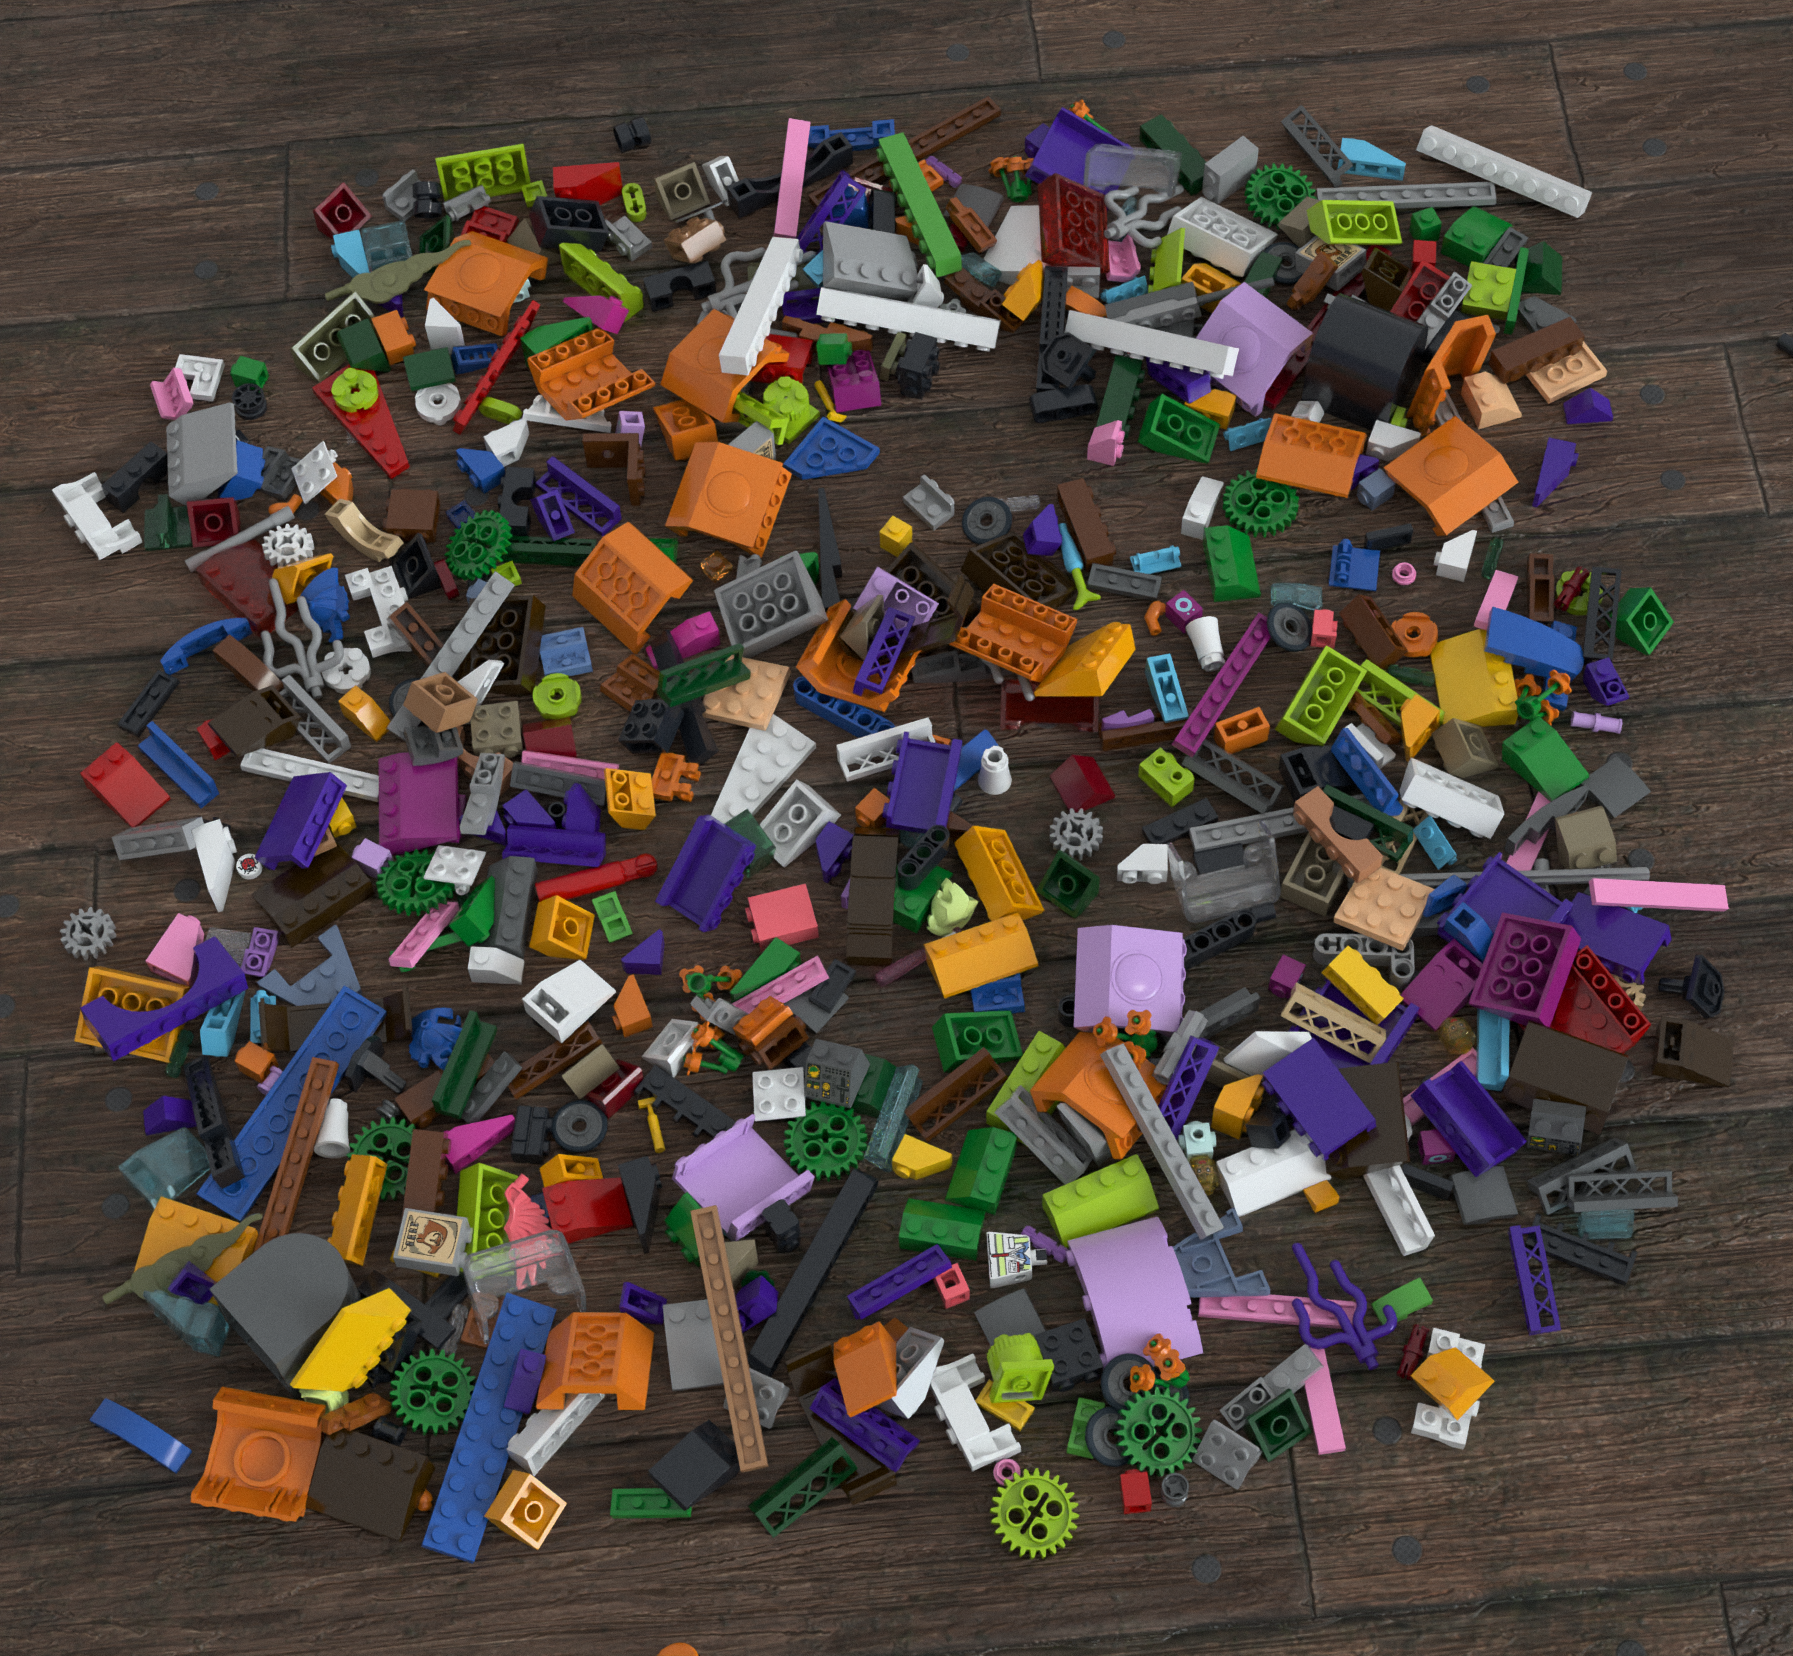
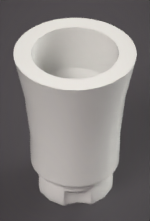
(1206, 642)
(994, 772)
(333, 1133)

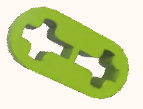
(637, 202)
(499, 410)

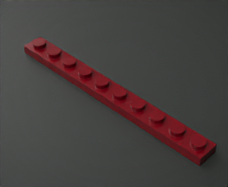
(1298, 361)

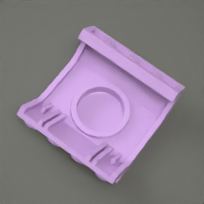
(1264, 341)
(1129, 971)

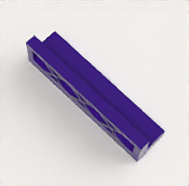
(825, 208)
(805, 307)
(586, 492)
(879, 648)
(556, 845)
(1189, 1084)
(898, 1282)
(1525, 1283)
(863, 1427)

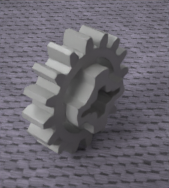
(1077, 830)
(82, 943)

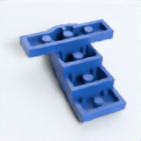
(1535, 648)

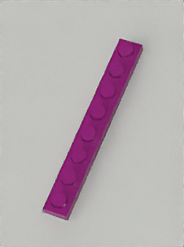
(1223, 687)

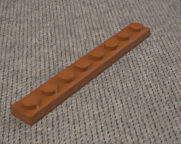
(298, 1150)

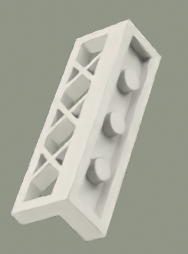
(879, 744)
(1400, 1209)

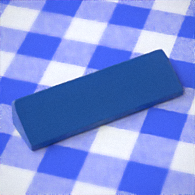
(971, 756)

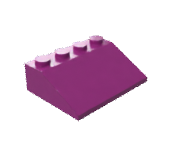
(417, 803)
(1525, 969)

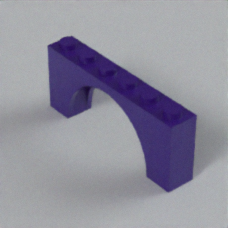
(126, 1030)

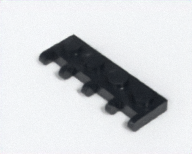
(684, 1103)
(1583, 1253)

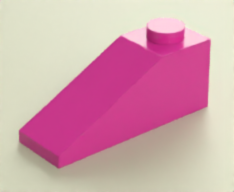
(603, 311)
(692, 636)
(475, 1139)

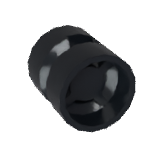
(632, 134)
(427, 201)

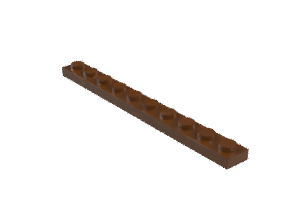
(927, 141)

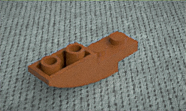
(860, 339)

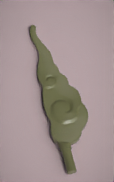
(394, 277)
(164, 1270)

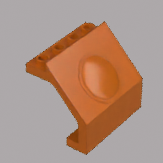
(483, 281)
(1460, 353)
(696, 372)
(1452, 474)
(729, 496)
(835, 673)
(1087, 1086)
(261, 1454)

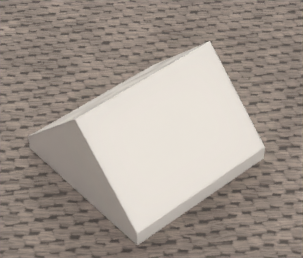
(442, 328)
(671, 1046)

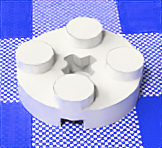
(442, 412)
(357, 675)

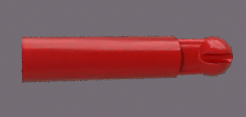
(597, 878)

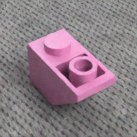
(1106, 443)

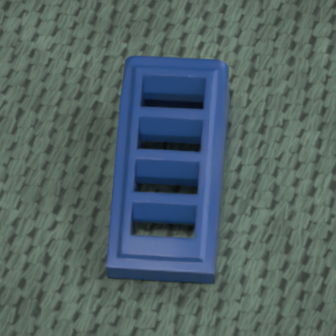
(467, 365)
(1444, 895)

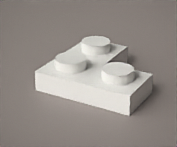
(204, 372)

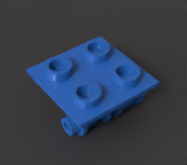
(1354, 567)

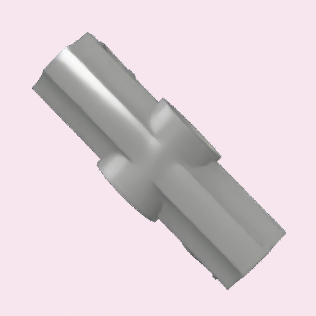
(1193, 1025)

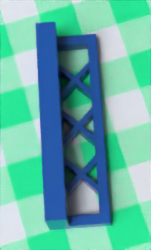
(178, 766)
(1366, 773)

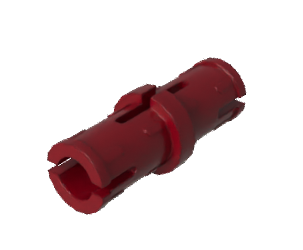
(1571, 588)
(1413, 1351)

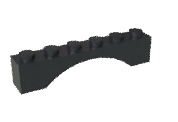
(825, 160)

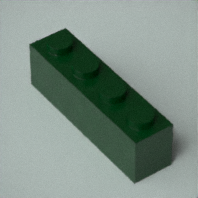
(1162, 135)
(1122, 392)

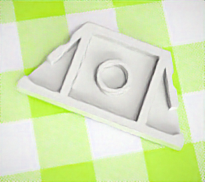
(543, 412)

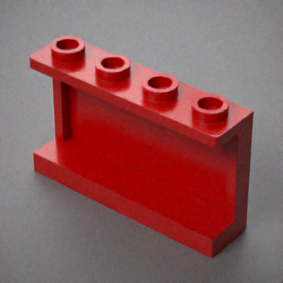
(800, 355)

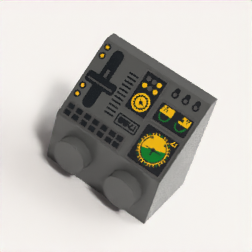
(834, 1073)
(1556, 1127)

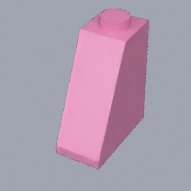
(174, 953)

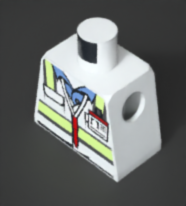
(1011, 1258)

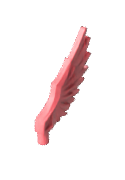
(525, 1216)

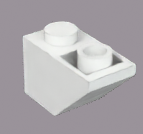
(508, 441)
(1145, 864)

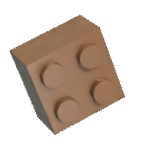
(440, 702)

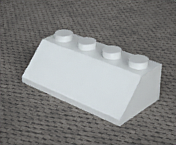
(1451, 799)
(1269, 1175)
(549, 1430)

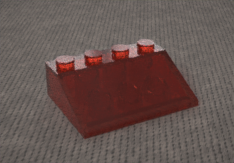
(1072, 224)
(241, 582)

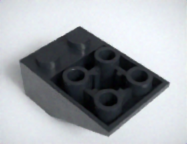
(1313, 767)

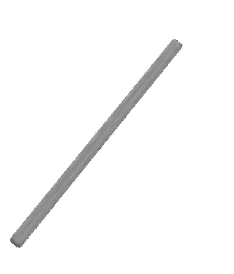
(1539, 877)

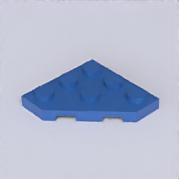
(830, 451)

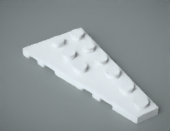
(762, 768)

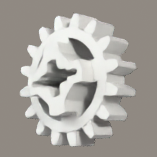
(287, 545)

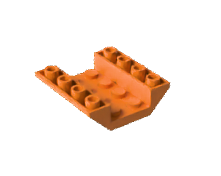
(585, 375)
(1310, 455)
(628, 584)
(1017, 634)
(597, 1356)

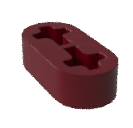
(446, 579)

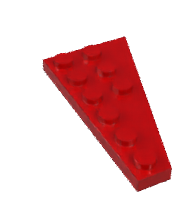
(498, 363)
(370, 427)

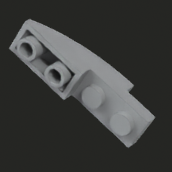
(1444, 304)
(484, 794)
(1289, 1374)

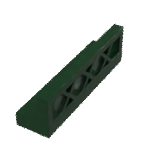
(548, 552)
(702, 679)
(1383, 823)
(463, 1066)
(801, 1477)

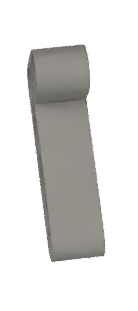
(1387, 957)

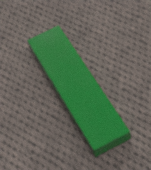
(1516, 291)

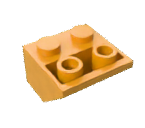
(1208, 280)
(1027, 293)
(630, 798)
(1237, 1105)

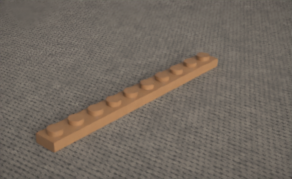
(729, 1339)

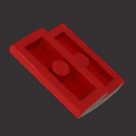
(491, 224)

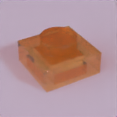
(715, 566)

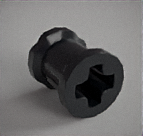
(389, 1431)

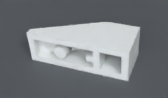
(1201, 507)
(481, 679)

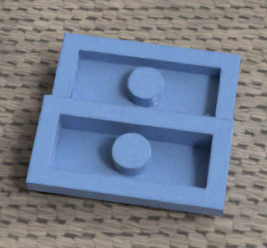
(565, 653)

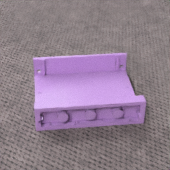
(739, 1177)

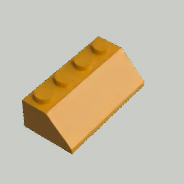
(997, 873)
(980, 955)
(357, 1207)

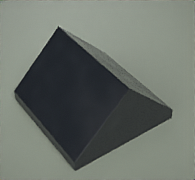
(416, 568)

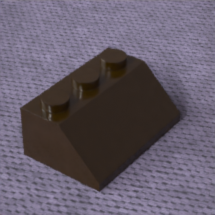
(1384, 279)

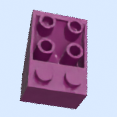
(854, 383)
(1443, 984)

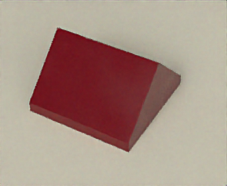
(340, 212)
(213, 520)
(550, 737)
(1081, 783)
(616, 1089)

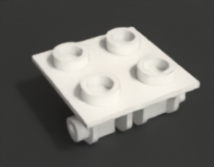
(315, 471)
(455, 867)
(779, 1094)

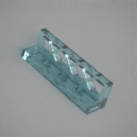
(892, 1119)

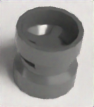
(1175, 1484)

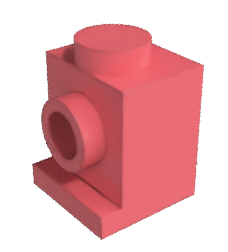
(1323, 629)
(954, 1294)

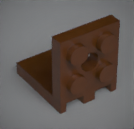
(623, 452)

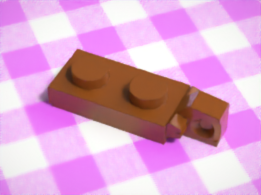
(971, 225)
(1312, 281)
(1373, 718)
(355, 1413)

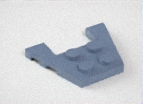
(321, 983)
(1208, 1269)

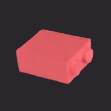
(782, 915)

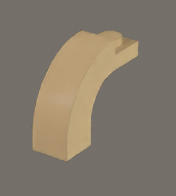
(360, 533)

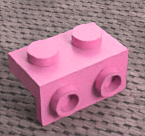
(1123, 260)
(172, 395)

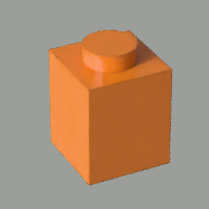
(870, 810)
(255, 1061)

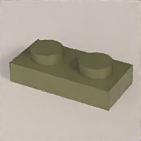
(891, 361)

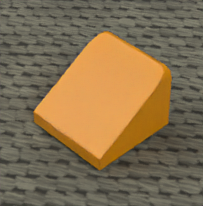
(1321, 1196)

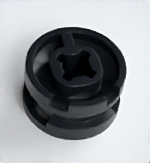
(249, 402)

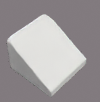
(1308, 411)

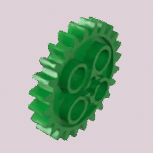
(1277, 196)
(1245, 492)
(482, 531)
(400, 878)
(398, 1138)
(826, 1162)
(1140, 1414)
(428, 1415)

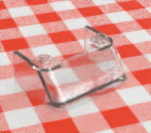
(1132, 167)
(1228, 889)
(519, 1266)

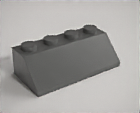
(513, 904)

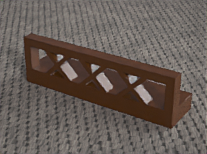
(1141, 734)
(554, 1059)
(952, 1090)

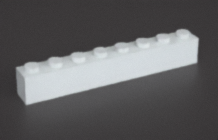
(1504, 171)
(760, 306)
(908, 317)
(1153, 343)

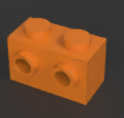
(393, 336)
(1242, 731)

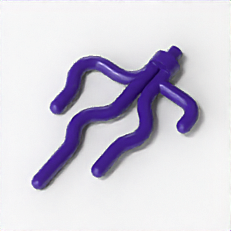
(1355, 1337)

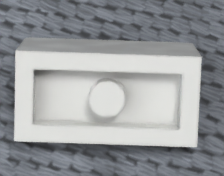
(1379, 752)

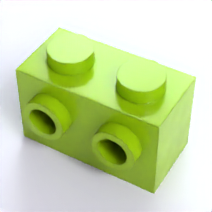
(1166, 777)

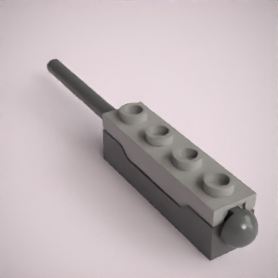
(1169, 304)

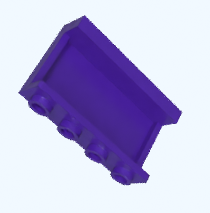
(922, 784)
(301, 820)
(707, 872)
(1618, 937)
(1317, 1099)
(1468, 1119)

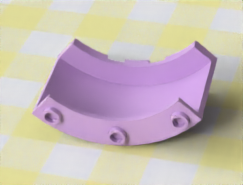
(1134, 1290)

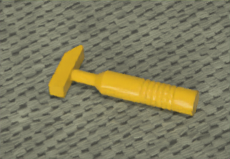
(832, 415)
(653, 1124)

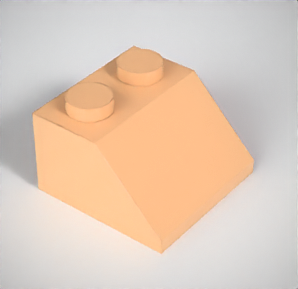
(1489, 400)

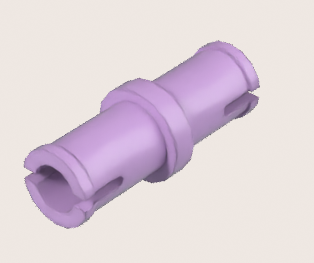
(1596, 722)

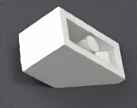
(720, 175)
(928, 289)
(1390, 441)
(1455, 556)
(494, 966)

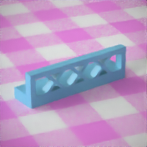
(1492, 1050)

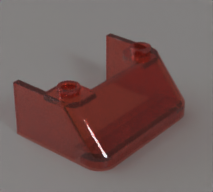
(1075, 710)

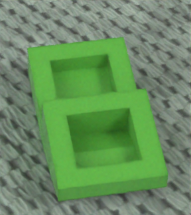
(612, 917)
(1403, 1300)
(1084, 1410)

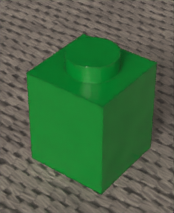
(1425, 225)
(833, 348)
(249, 371)

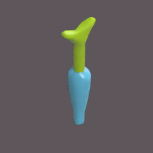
(1074, 565)

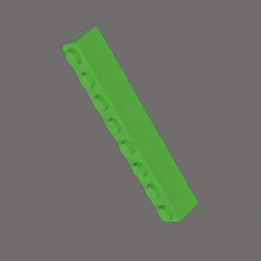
(919, 205)

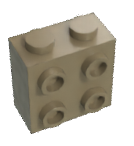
(497, 729)

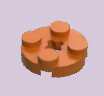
(1425, 629)

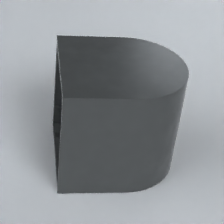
(286, 1300)

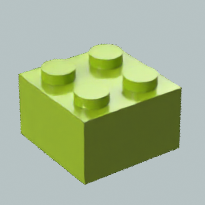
(1489, 290)

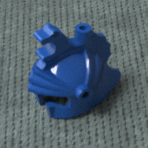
(327, 603)
(433, 1039)

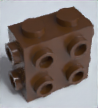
(412, 513)
(776, 1045)

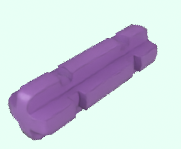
(944, 171)
(1042, 1241)

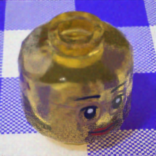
(1456, 1035)
(1206, 1173)

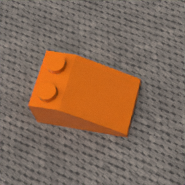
(683, 426)
(866, 1368)

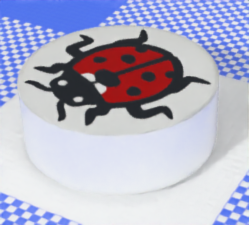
(248, 866)

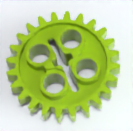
(1054, 1526)

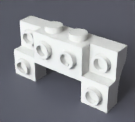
(91, 525)
(387, 599)
(963, 1417)
(1436, 1421)

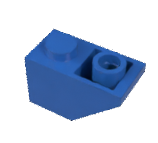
(482, 467)
(1470, 930)

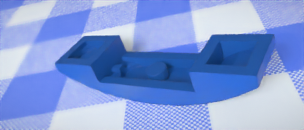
(858, 137)
(201, 639)
(141, 1434)

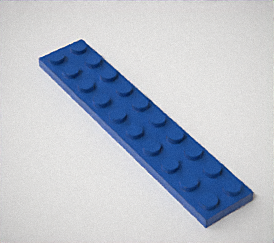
(265, 1135)
(485, 1432)

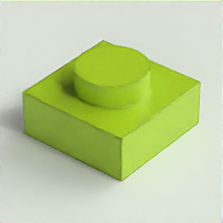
(531, 191)
(1399, 417)
(509, 572)

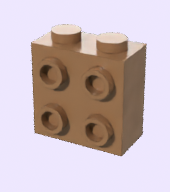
(695, 239)

